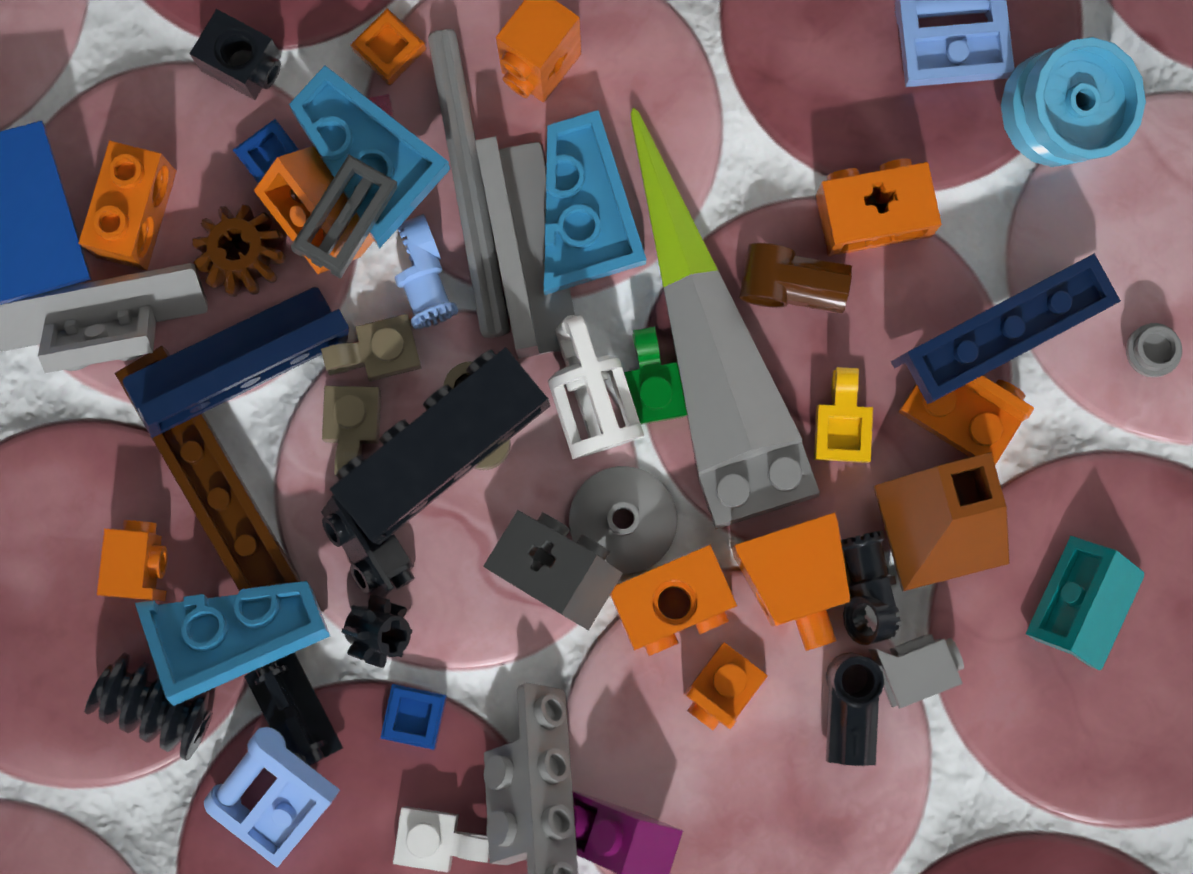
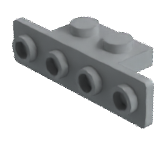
(101, 317)
(532, 788)

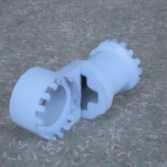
(422, 280)

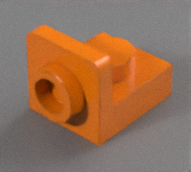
(723, 688)

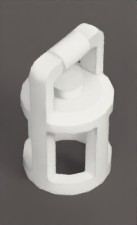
(586, 378)

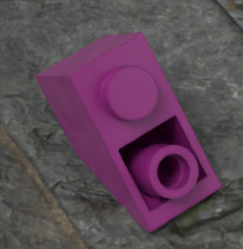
(622, 837)

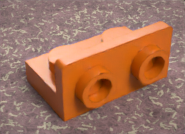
(972, 418)

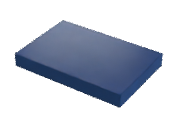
(35, 219)

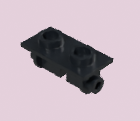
(372, 564)
(294, 709)

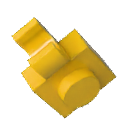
(842, 428)

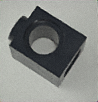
(225, 37)

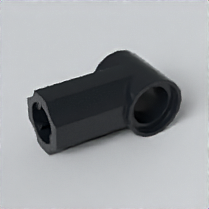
(853, 716)

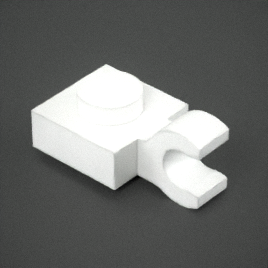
(431, 840)

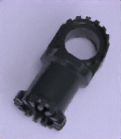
(869, 587)

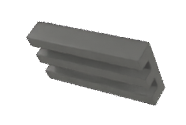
(321, 255)

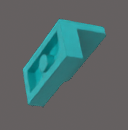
(1086, 601)

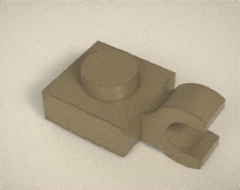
(383, 349)
(350, 420)

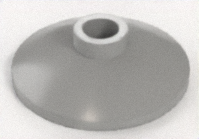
(648, 501)

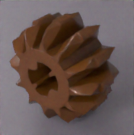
(228, 233)

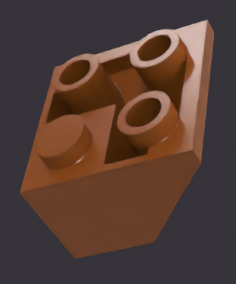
(945, 521)

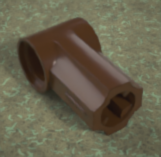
(779, 277)

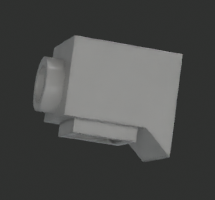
(919, 669)

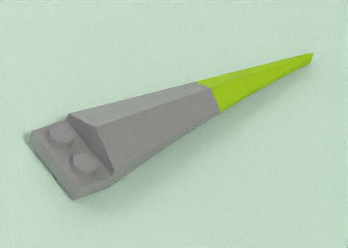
(737, 421)

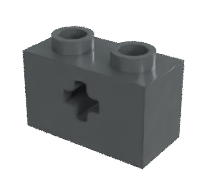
(554, 568)

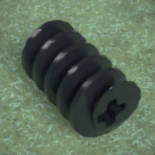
(146, 705)

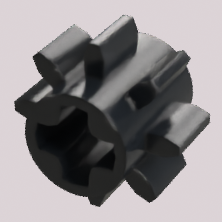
(377, 631)

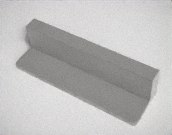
(517, 211)

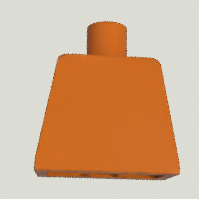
(798, 576)

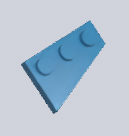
(348, 123)
(586, 207)
(224, 637)

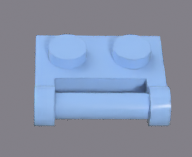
(954, 51)
(284, 810)

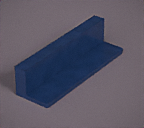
(1009, 328)
(234, 360)

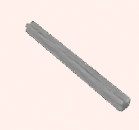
(468, 184)

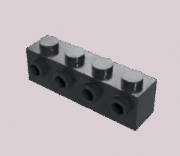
(440, 445)

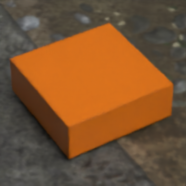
(388, 46)

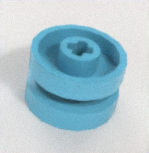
(1073, 102)

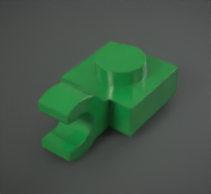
(653, 386)

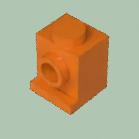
(132, 562)

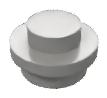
(1154, 350)

